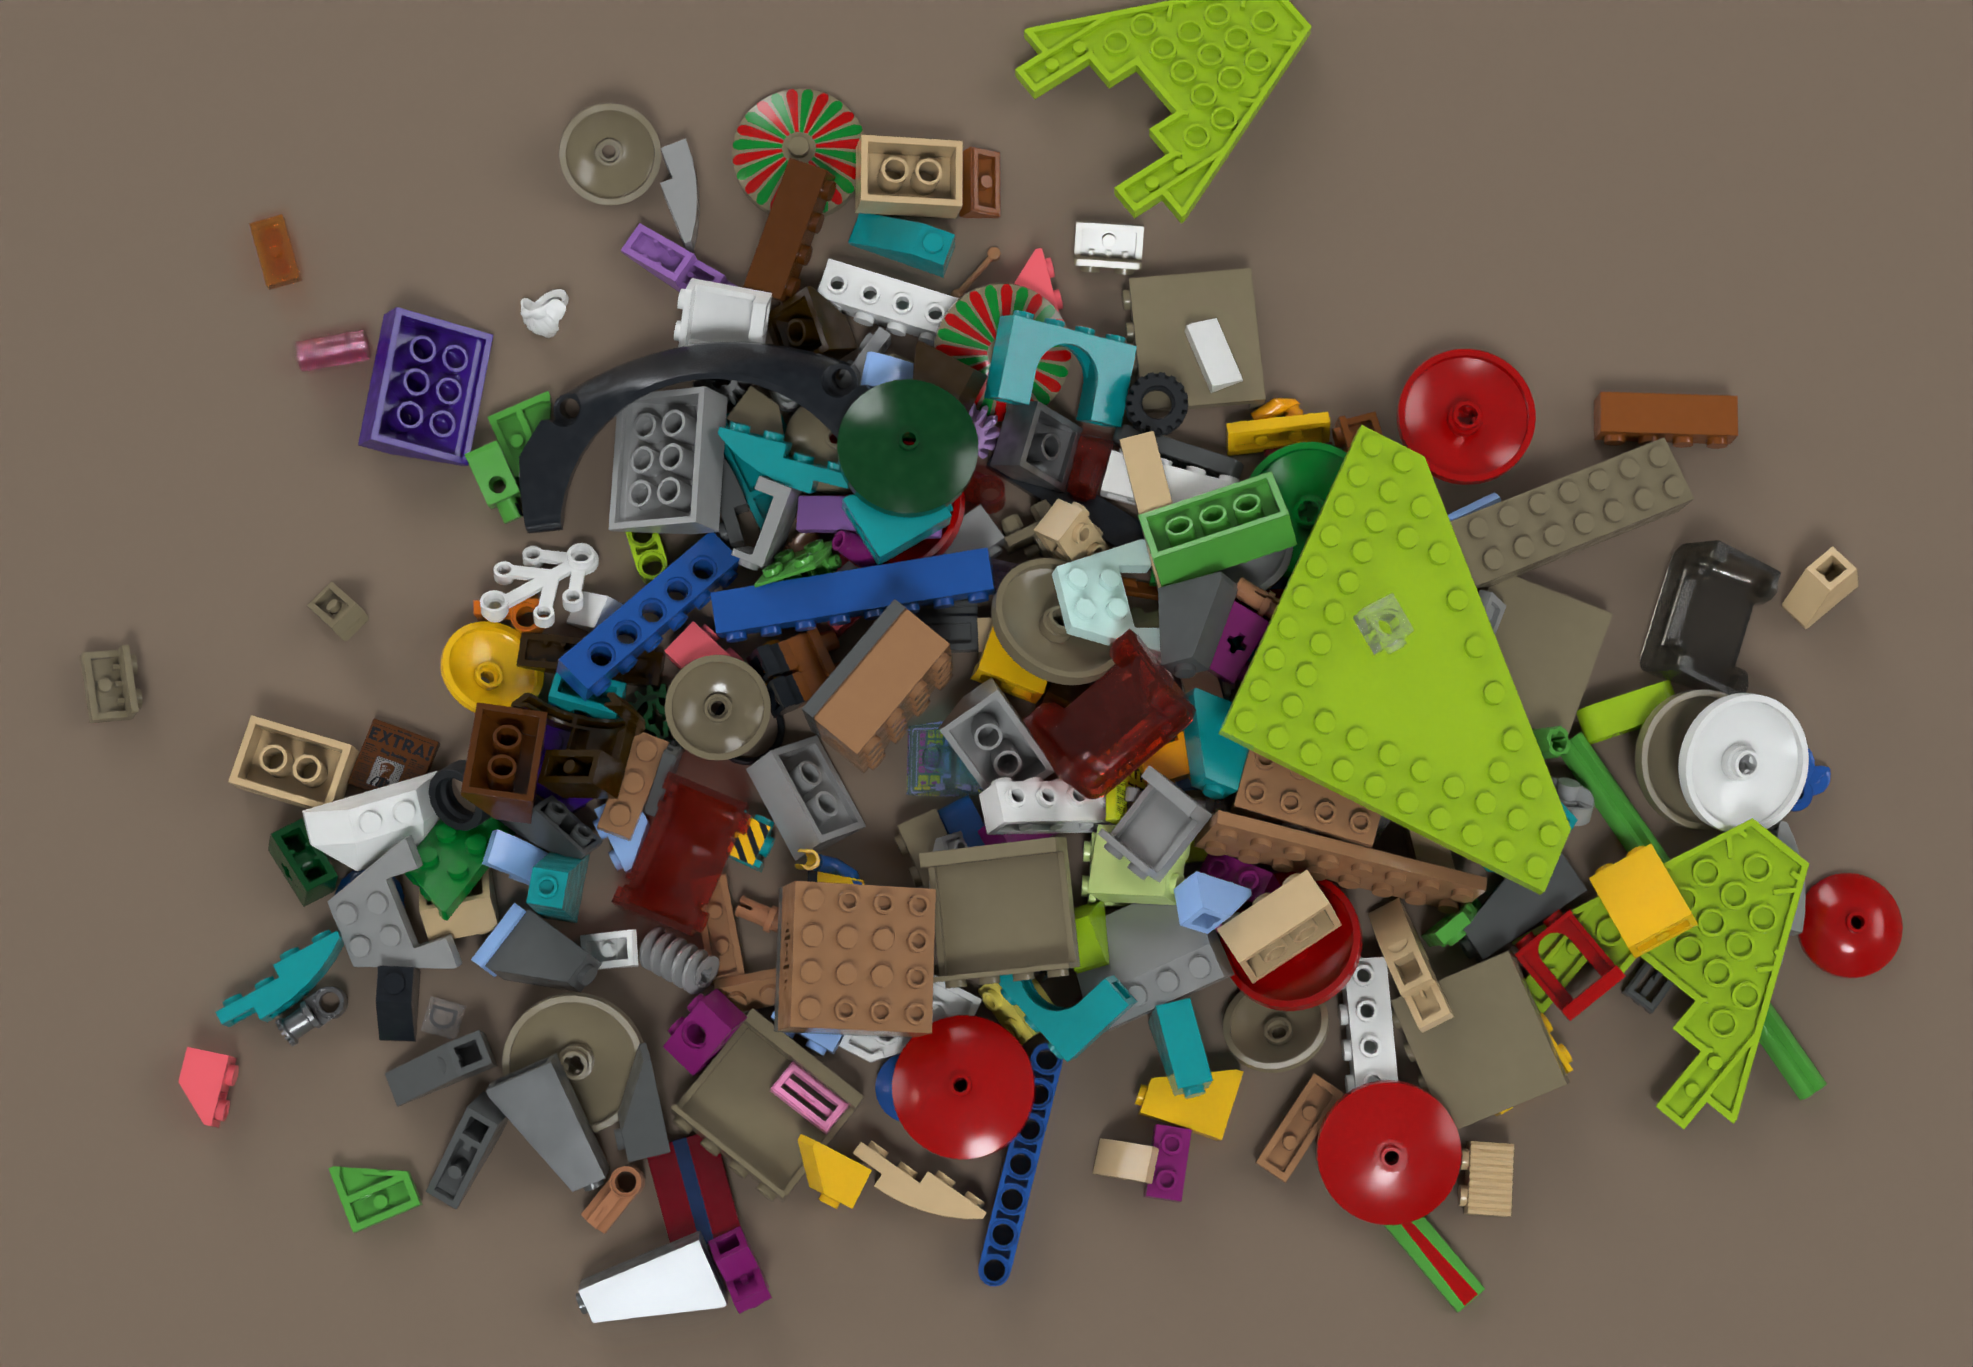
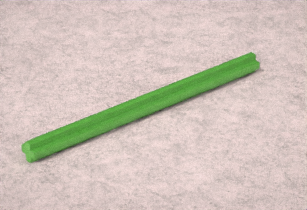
(1634, 832)

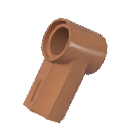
(612, 1200)

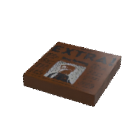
(391, 756)

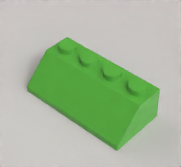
(1218, 529)

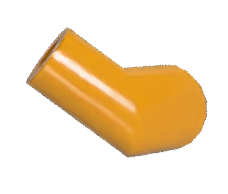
(1278, 407)

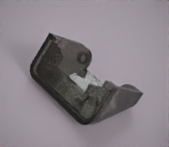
(1706, 616)

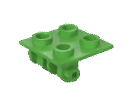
(811, 561)

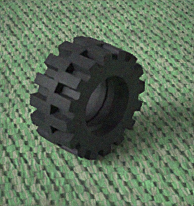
(1167, 385)

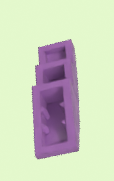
(668, 260)
(826, 515)

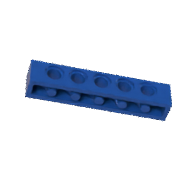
(707, 555)

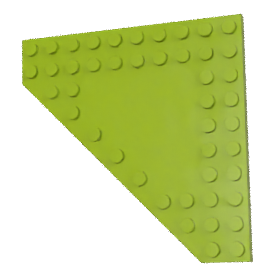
(1411, 732)

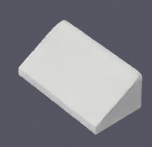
(1213, 354)

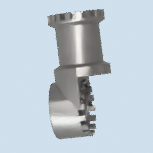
(310, 1015)

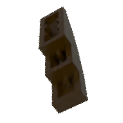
(542, 653)

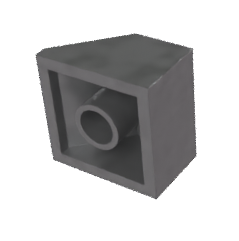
(1036, 446)

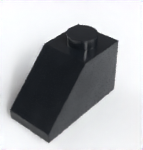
(397, 1003)

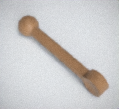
(992, 256)

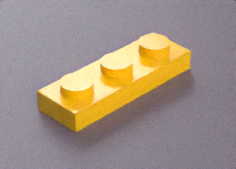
(1276, 432)

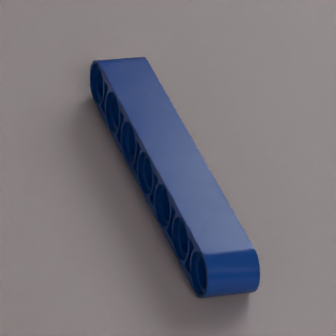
(1020, 1183)

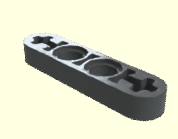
(1187, 455)

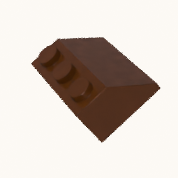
(504, 761)

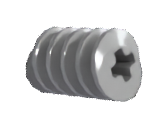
(678, 961)

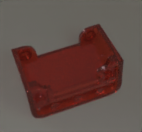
(1113, 722)
(683, 856)

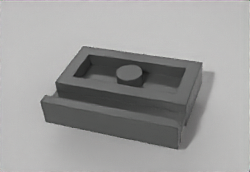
(954, 624)

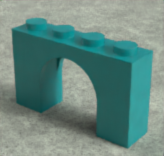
(1104, 363)
(1069, 1028)

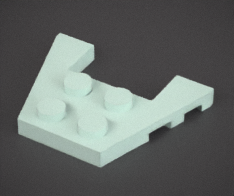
(1095, 597)

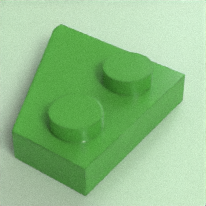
(516, 425)
(1451, 927)
(374, 1194)

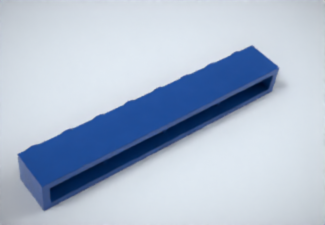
(853, 594)

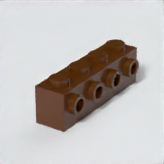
(790, 230)

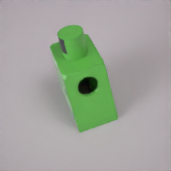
(489, 467)

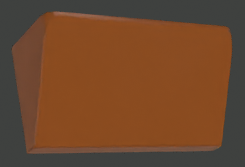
(980, 184)

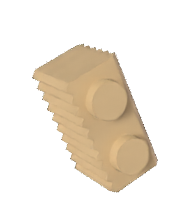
(1487, 1179)

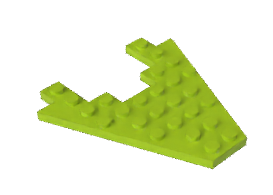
(1199, 57)
(1744, 901)

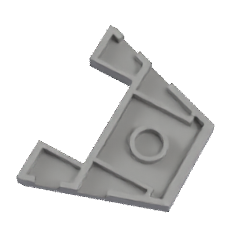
(375, 920)

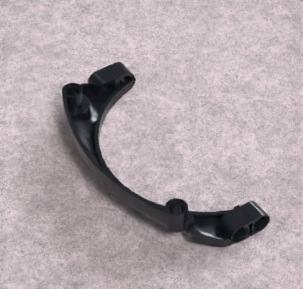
(559, 444)

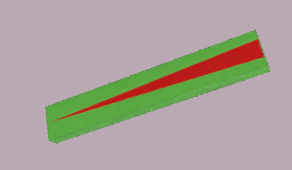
(1437, 1262)

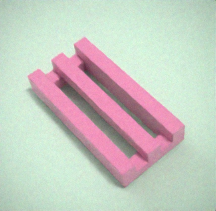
(833, 1117)

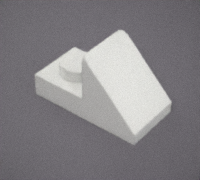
(612, 949)

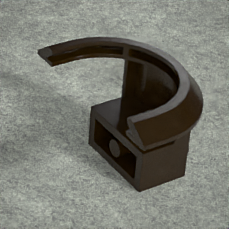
(595, 750)

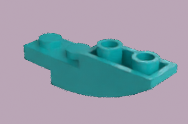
(771, 457)
(298, 975)

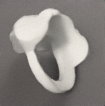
(544, 314)

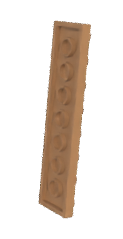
(1339, 862)

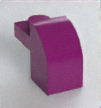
(740, 1269)

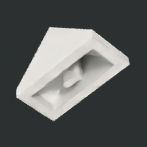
(594, 612)

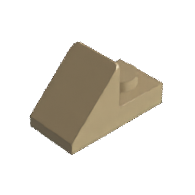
(338, 611)

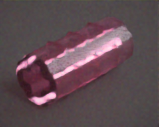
(333, 350)

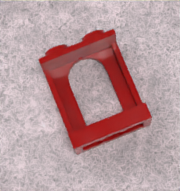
(1570, 927)

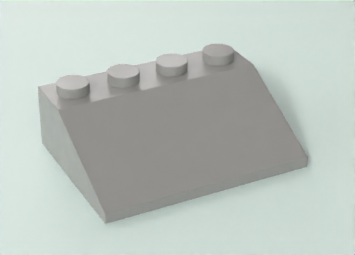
(669, 463)
(1157, 958)

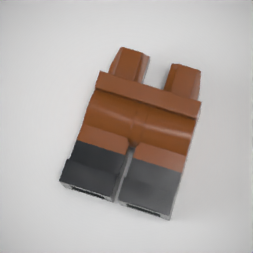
(795, 668)

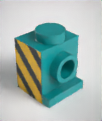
(754, 843)

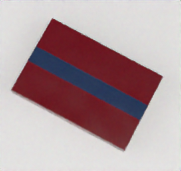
(693, 1190)

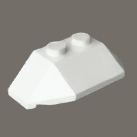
(372, 822)

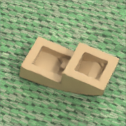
(1125, 1160)

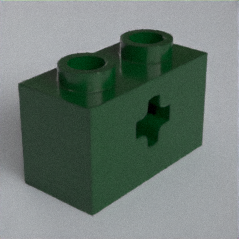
(301, 863)

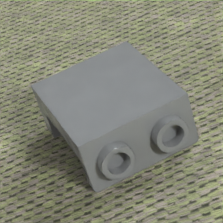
(776, 525)
(1156, 827)

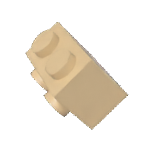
(1069, 532)

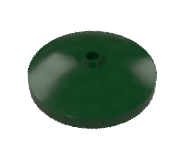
(903, 477)

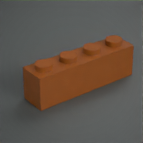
(1677, 417)

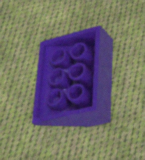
(425, 388)

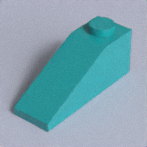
(904, 242)

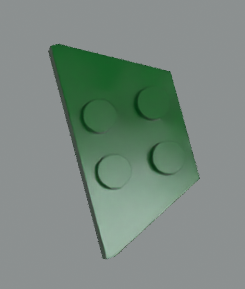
(452, 863)

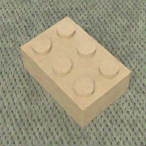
(909, 176)
(292, 764)
(1279, 925)

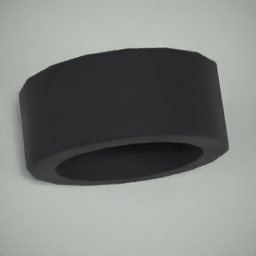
(445, 802)

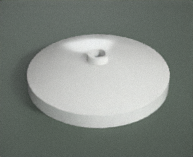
(1743, 762)

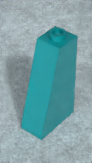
(558, 887)

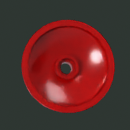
(1832, 940)

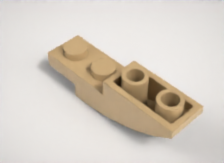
(1409, 965)
(931, 1195)

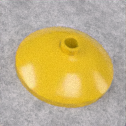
(487, 652)

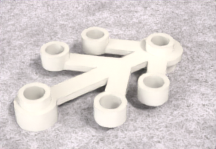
(577, 562)

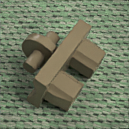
(1019, 537)

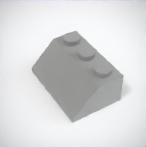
(993, 738)
(805, 796)

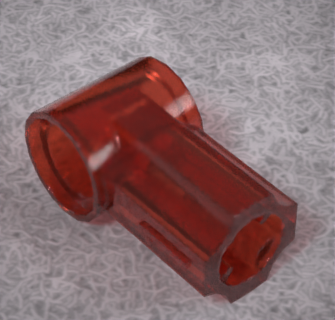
(1090, 462)
(978, 485)

